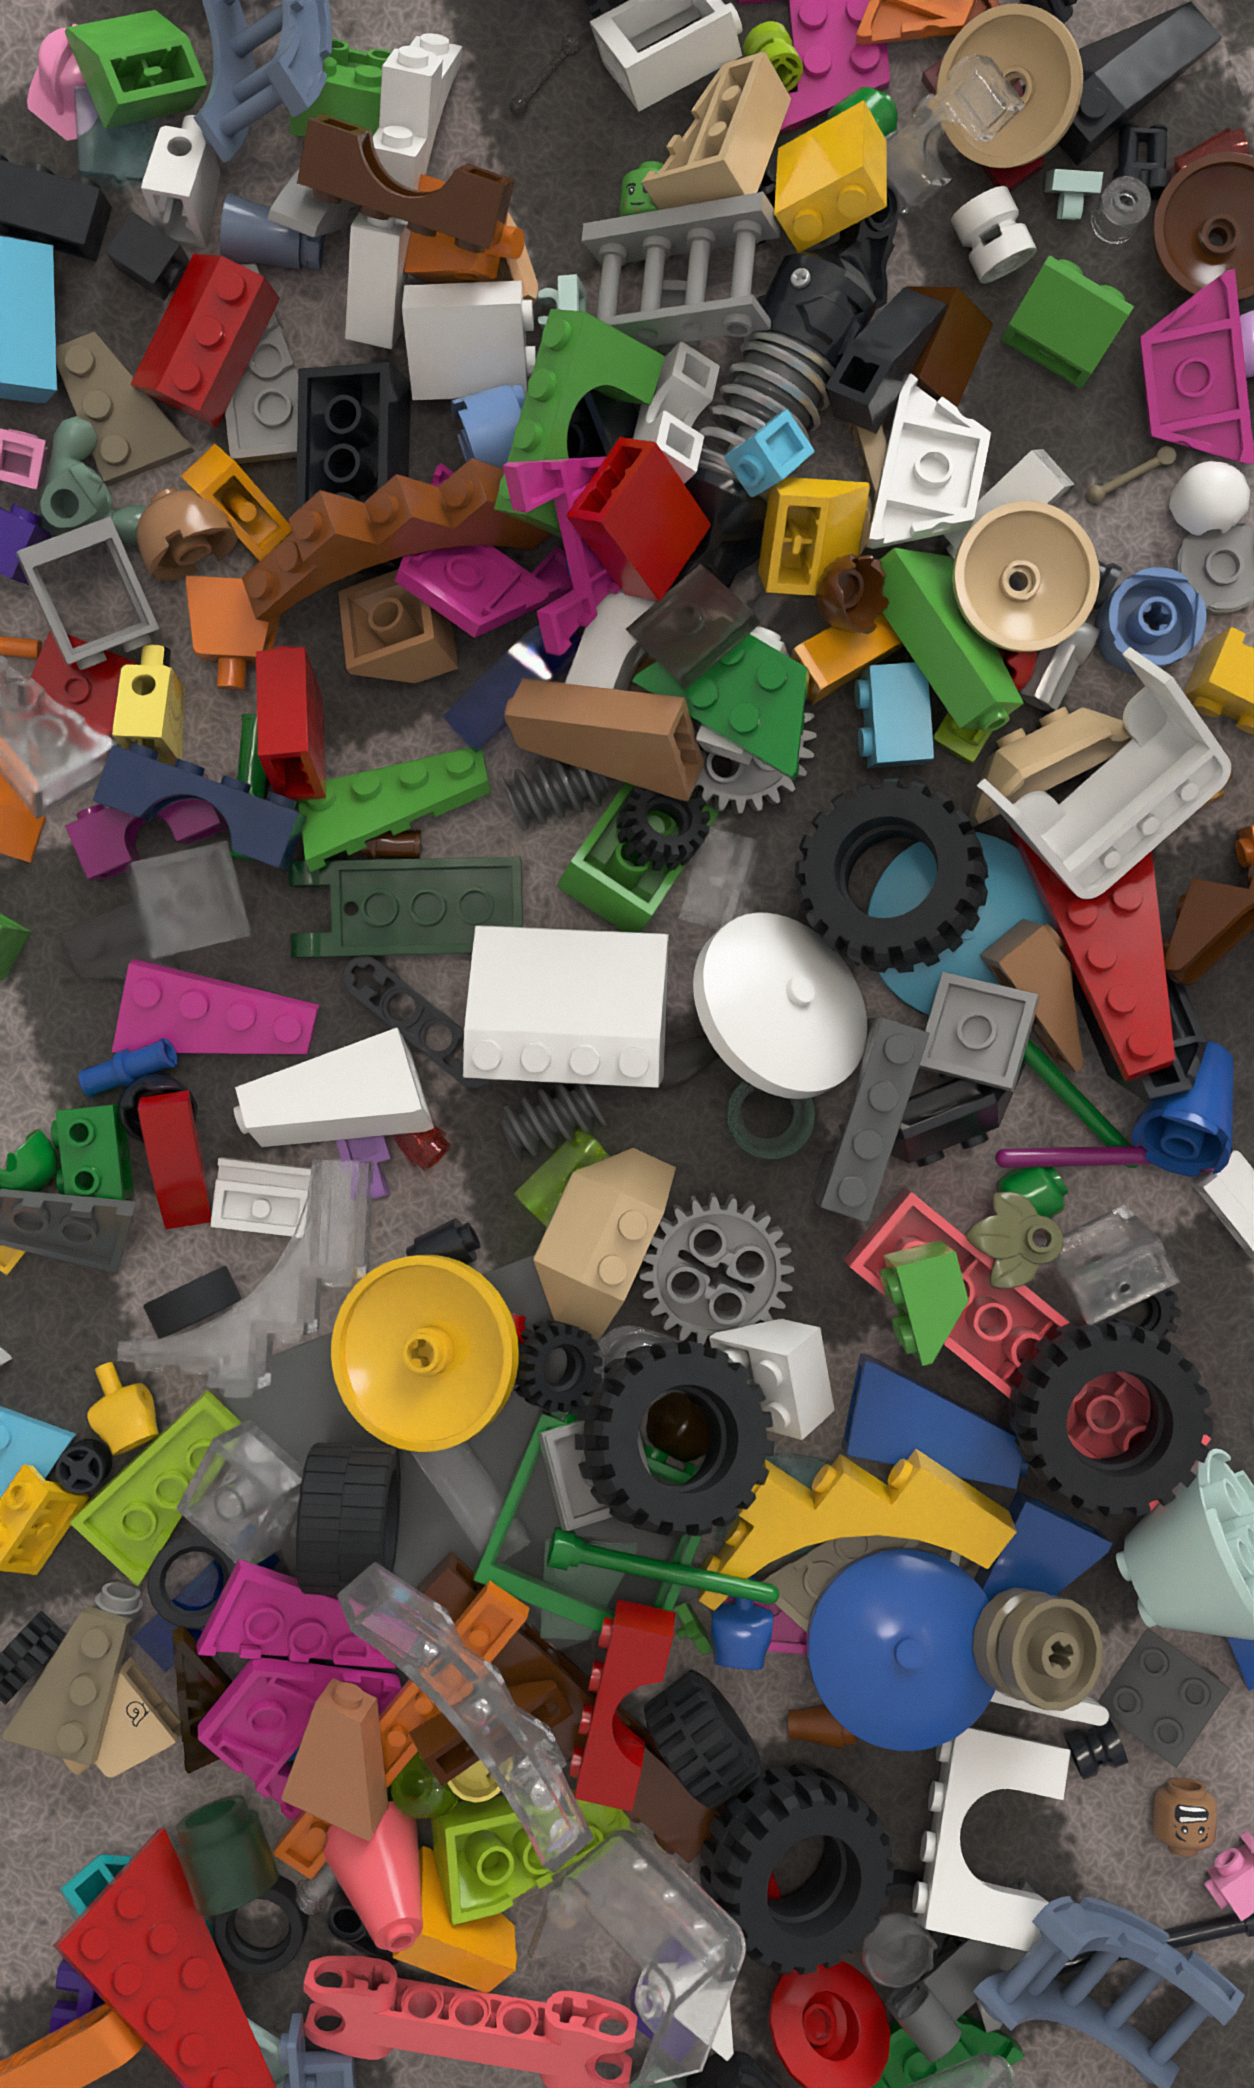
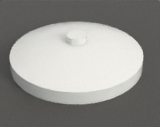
(780, 1005)

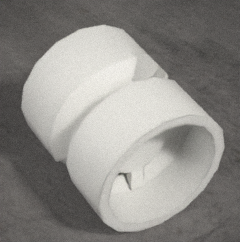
(985, 220)

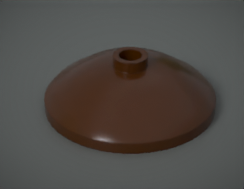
(1204, 199)

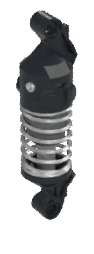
(815, 312)

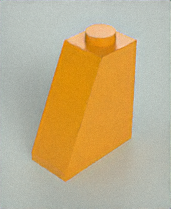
(840, 656)
(469, 1953)

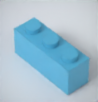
(27, 321)

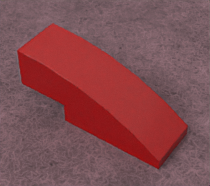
(175, 1159)

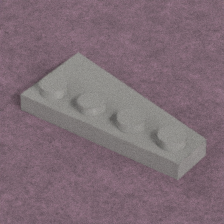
(265, 403)

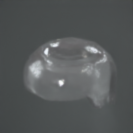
(898, 1950)

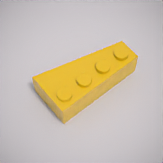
(1224, 679)

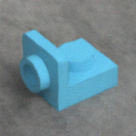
(769, 454)

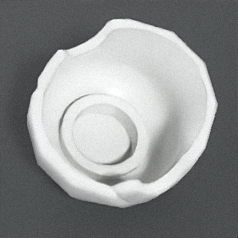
(1210, 498)

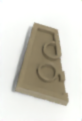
(75, 1691)

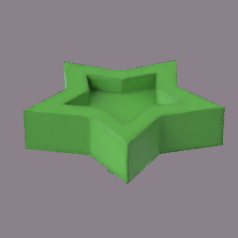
(693, 1628)

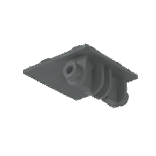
(1163, 1697)

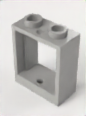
(69, 544)

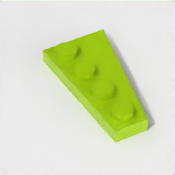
(138, 1507)

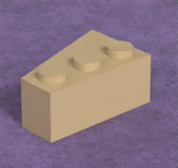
(729, 139)

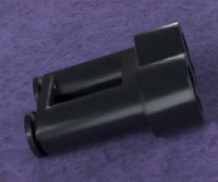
(1153, 172)

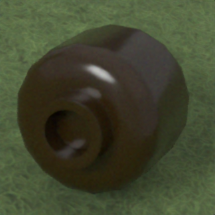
(678, 1427)

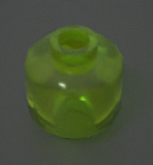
(419, 1792)

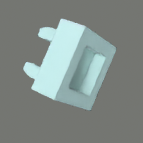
(1072, 188)
(570, 296)

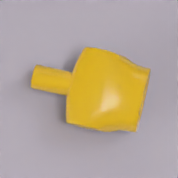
(124, 1415)

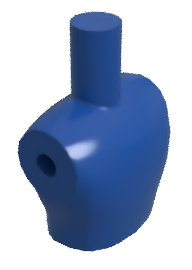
(741, 1634)

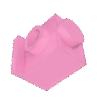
(22, 458)
(1234, 1878)

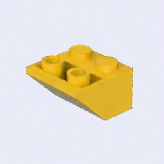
(808, 529)

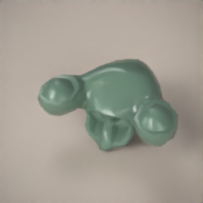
(74, 493)

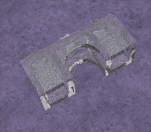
(975, 98)

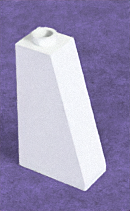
(337, 1096)

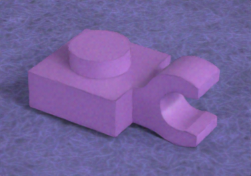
(369, 1149)

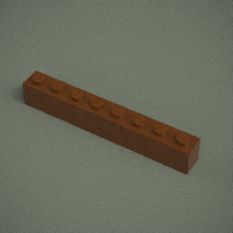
(660, 1801)

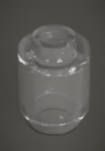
(1121, 209)

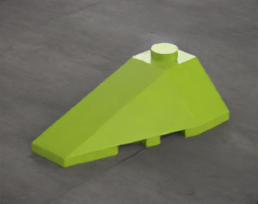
(490, 1859)

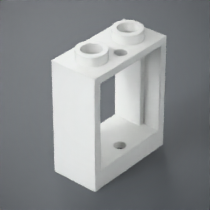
(673, 61)

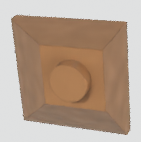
(394, 633)

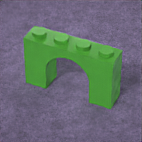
(573, 359)

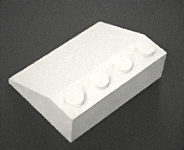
(566, 1006)

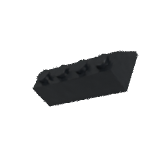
(352, 433)

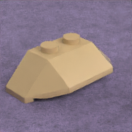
(1048, 756)
(601, 1237)

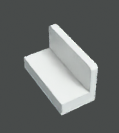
(1232, 1198)

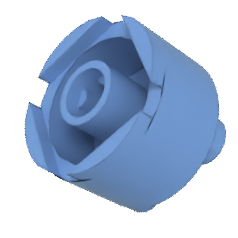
(489, 423)
(1167, 602)

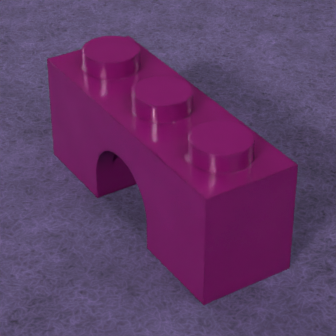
(107, 836)

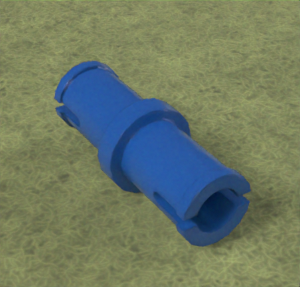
(127, 1067)

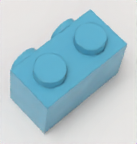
(895, 716)

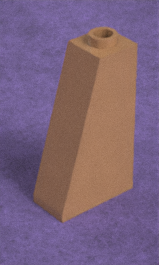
(609, 732)

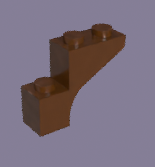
(1208, 926)

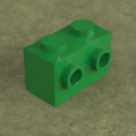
(92, 1153)

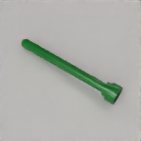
(1073, 1097)
(569, 1550)

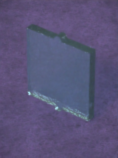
(111, 152)

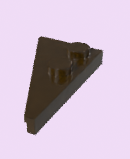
(198, 1689)

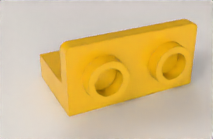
(34, 1520)

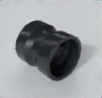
(1095, 1748)

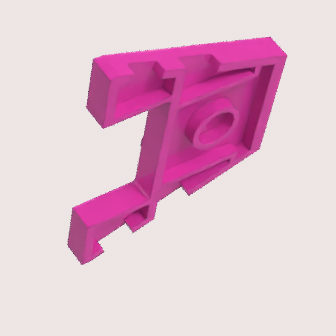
(831, 58)
(564, 480)
(480, 584)
(267, 1712)

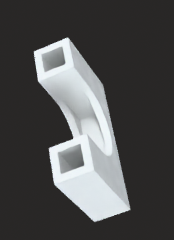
(610, 656)
(950, 1895)

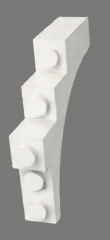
(411, 105)

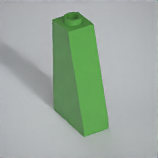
(950, 654)

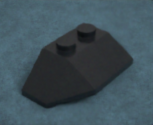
(1188, 1047)
(948, 1116)

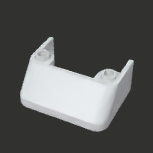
(1130, 799)

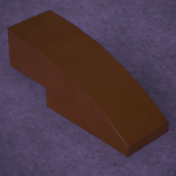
(449, 1753)

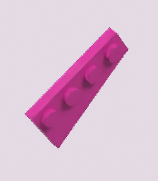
(209, 1015)

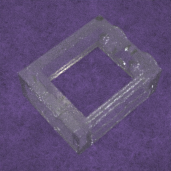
(1128, 1256)

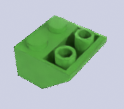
(136, 67)
(350, 88)
(1067, 321)
(928, 1295)

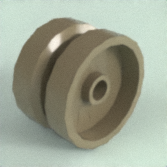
(1038, 1648)

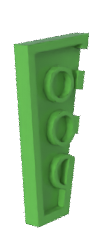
(388, 800)

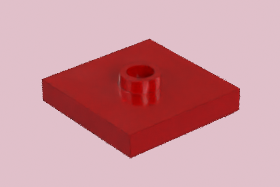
(86, 691)

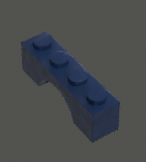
(145, 787)

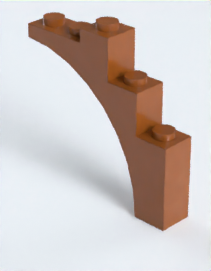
(403, 518)

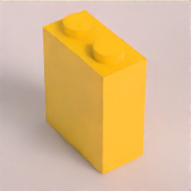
(831, 177)

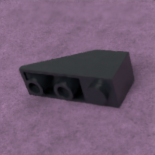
(882, 359)

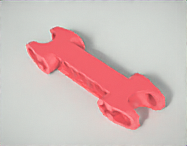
(384, 2012)

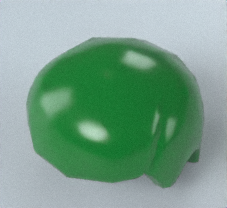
(31, 1165)

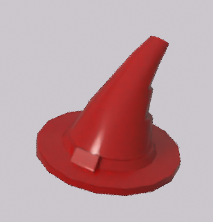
(829, 2028)

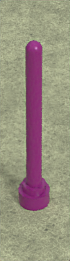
(1074, 1157)

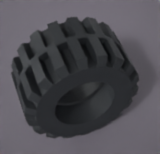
(702, 1739)

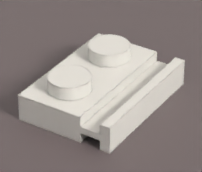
(259, 1196)

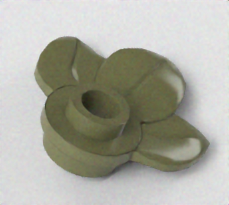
(1010, 1240)

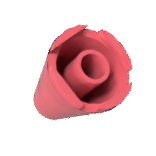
(381, 1878)

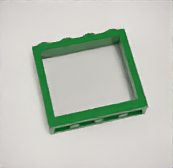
(548, 1595)

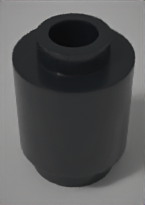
(448, 1240)

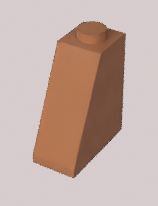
(341, 1762)

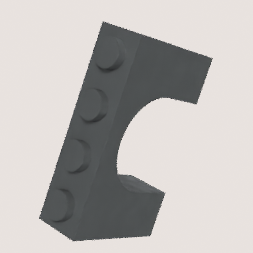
(855, 1169)

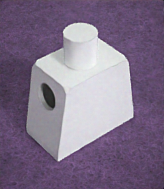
(182, 183)

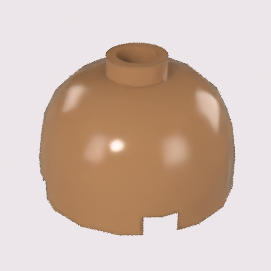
(181, 531)

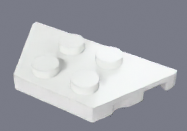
(928, 470)

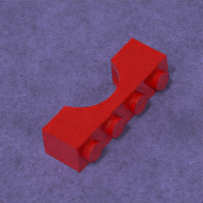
(635, 1656)

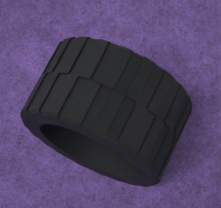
(346, 1514)

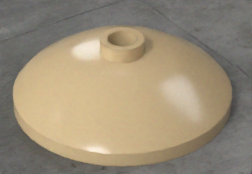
(1029, 47)
(1048, 556)

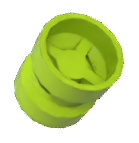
(777, 44)

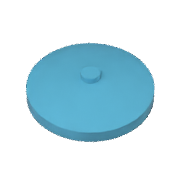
(1008, 901)

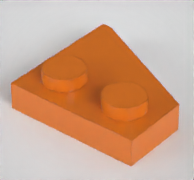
(912, 19)

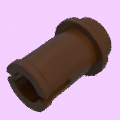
(399, 846)

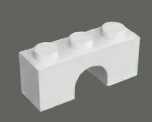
(680, 396)

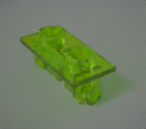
(547, 1184)

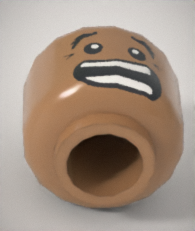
(1184, 1816)

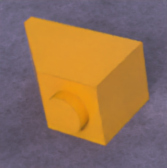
(228, 487)

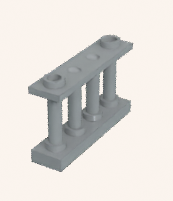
(675, 231)

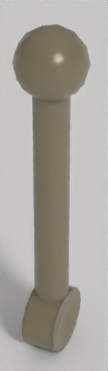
(1164, 458)

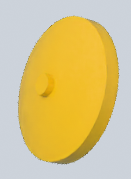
(424, 1353)

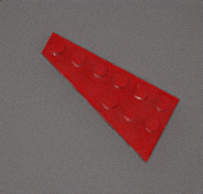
(1116, 958)
(163, 1973)

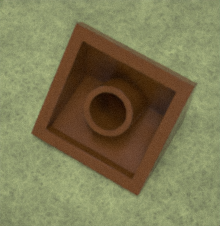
(953, 347)

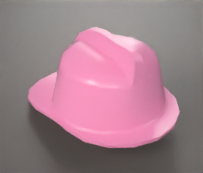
(54, 83)

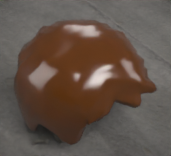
(852, 593)

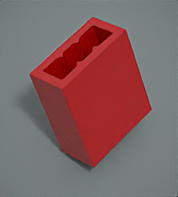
(639, 519)
(290, 723)

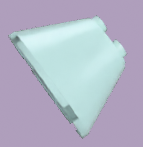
(1197, 1554)

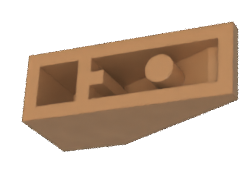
(1032, 962)

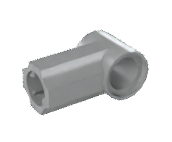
(1057, 667)

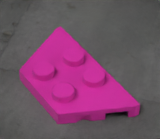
(1199, 375)

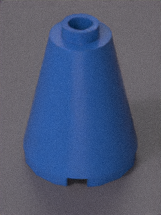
(1193, 1127)

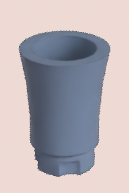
(251, 238)

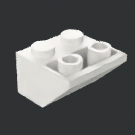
(790, 1369)

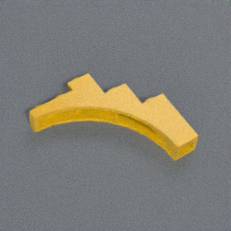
(847, 1501)

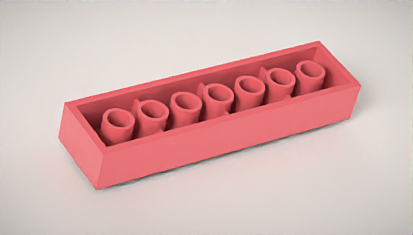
(1004, 1326)

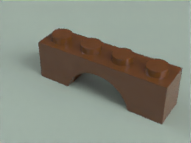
(344, 165)

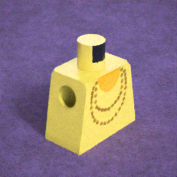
(151, 705)

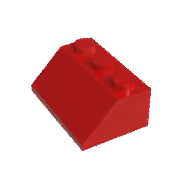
(206, 337)

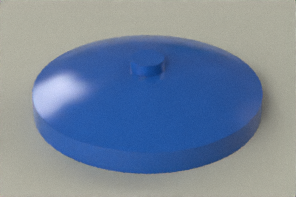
(897, 1648)

